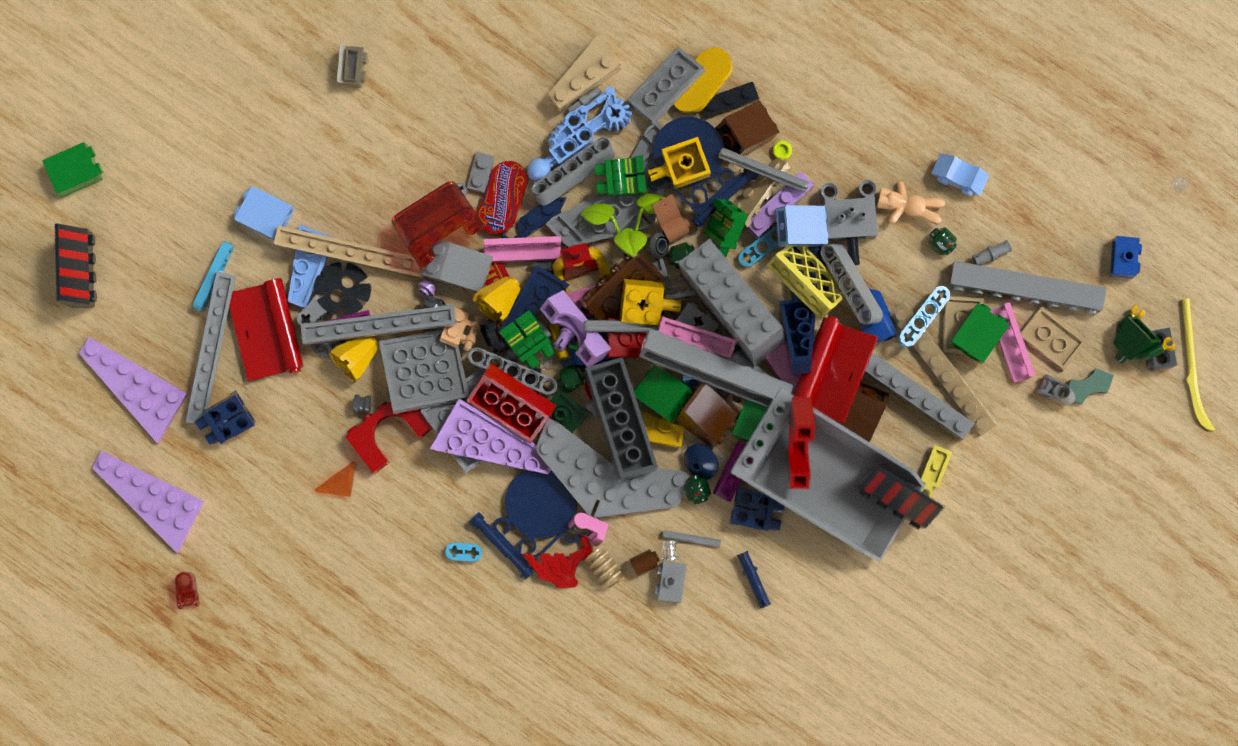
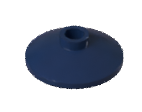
(701, 461)

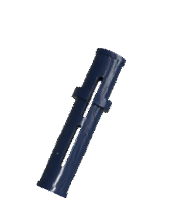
(753, 579)

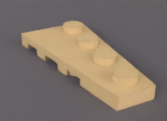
(759, 191)

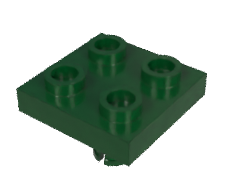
(567, 411)

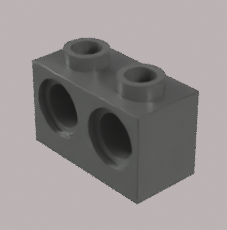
(1169, 356)

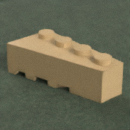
(586, 74)

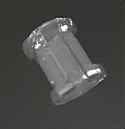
(669, 550)

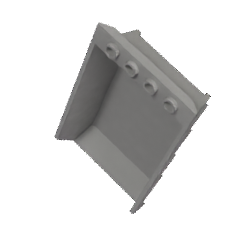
(836, 466)

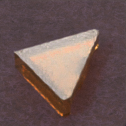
(340, 483)

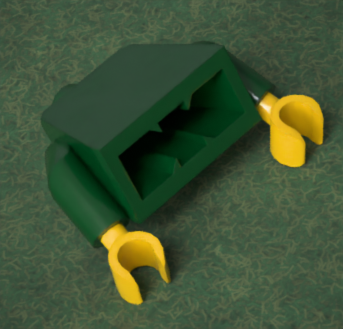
(1137, 340)

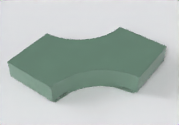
(1096, 383)

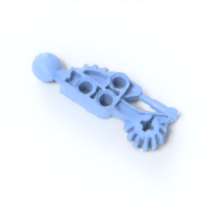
(570, 135)

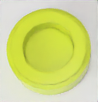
(782, 150)

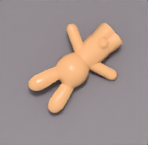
(912, 205)

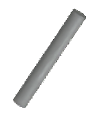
(691, 538)

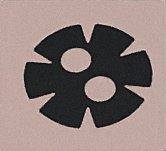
(335, 275)

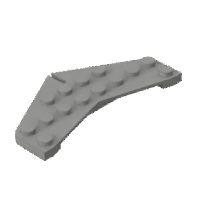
(576, 230)
(594, 478)

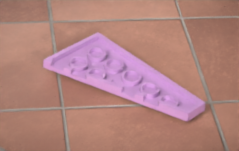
(141, 392)
(480, 437)
(160, 504)

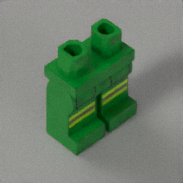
(623, 177)
(725, 225)
(532, 344)

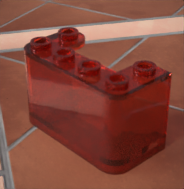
(433, 219)

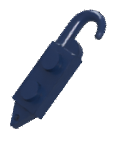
(537, 218)

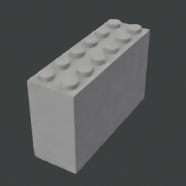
(732, 302)

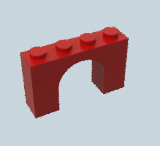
(800, 433)
(363, 437)

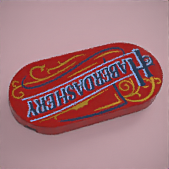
(503, 197)

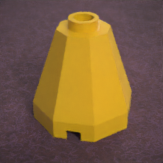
(498, 298)
(354, 356)

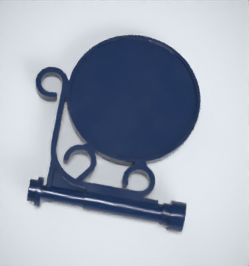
(711, 142)
(537, 508)

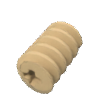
(604, 568)

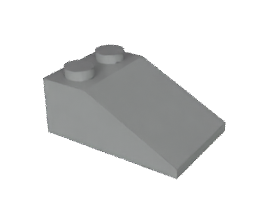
(458, 266)

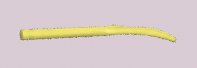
(1192, 377)

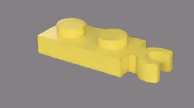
(935, 468)

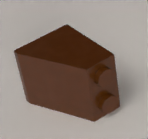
(747, 129)
(866, 411)
(707, 416)

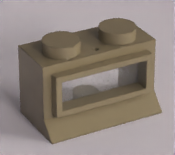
(351, 66)

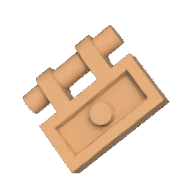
(454, 334)

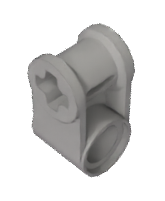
(313, 311)
(1053, 389)

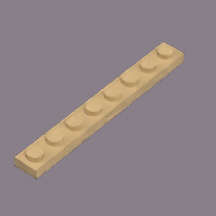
(347, 251)
(945, 372)

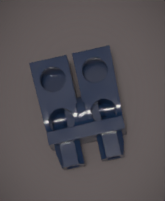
(226, 419)
(762, 510)

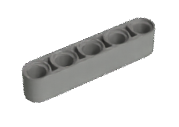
(572, 171)
(858, 293)
(523, 371)

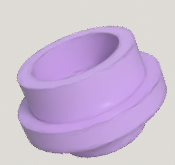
(426, 288)

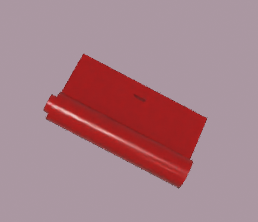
(265, 330)
(836, 357)

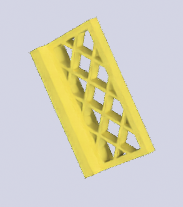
(802, 284)

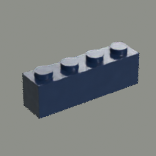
(798, 332)

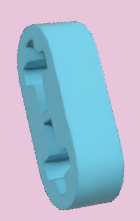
(464, 557)

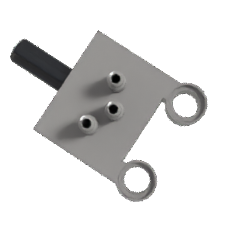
(850, 217)

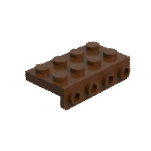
(606, 296)

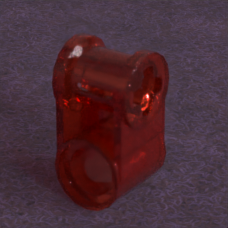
(186, 592)

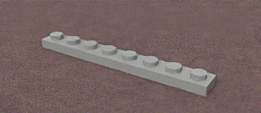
(378, 324)
(210, 346)

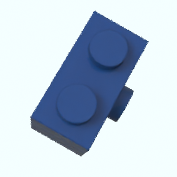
(1125, 257)

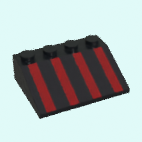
(75, 266)
(899, 497)

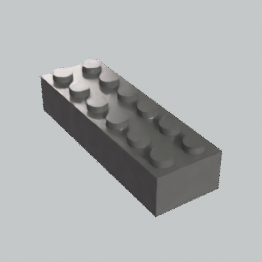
(620, 419)

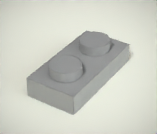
(480, 172)

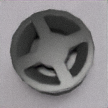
(362, 404)

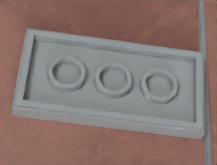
(666, 85)

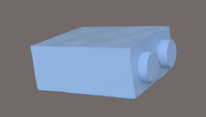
(263, 212)
(801, 226)

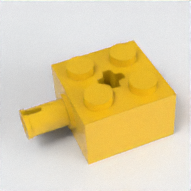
(673, 159)
(650, 310)

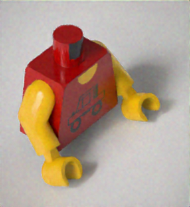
(578, 261)

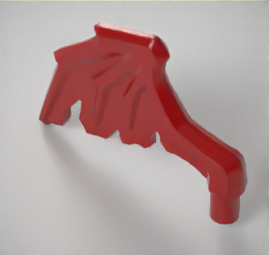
(559, 569)

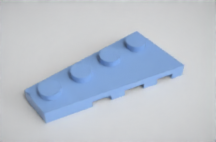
(305, 271)

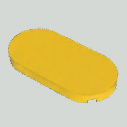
(718, 69)

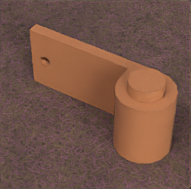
(670, 220)

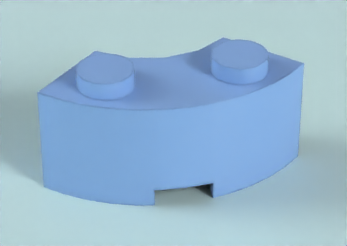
(959, 174)

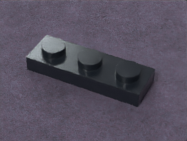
(731, 99)

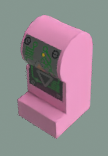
(589, 527)

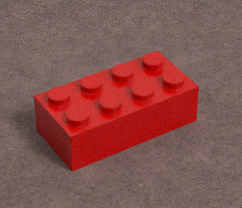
(511, 403)

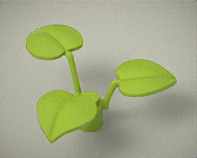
(627, 240)

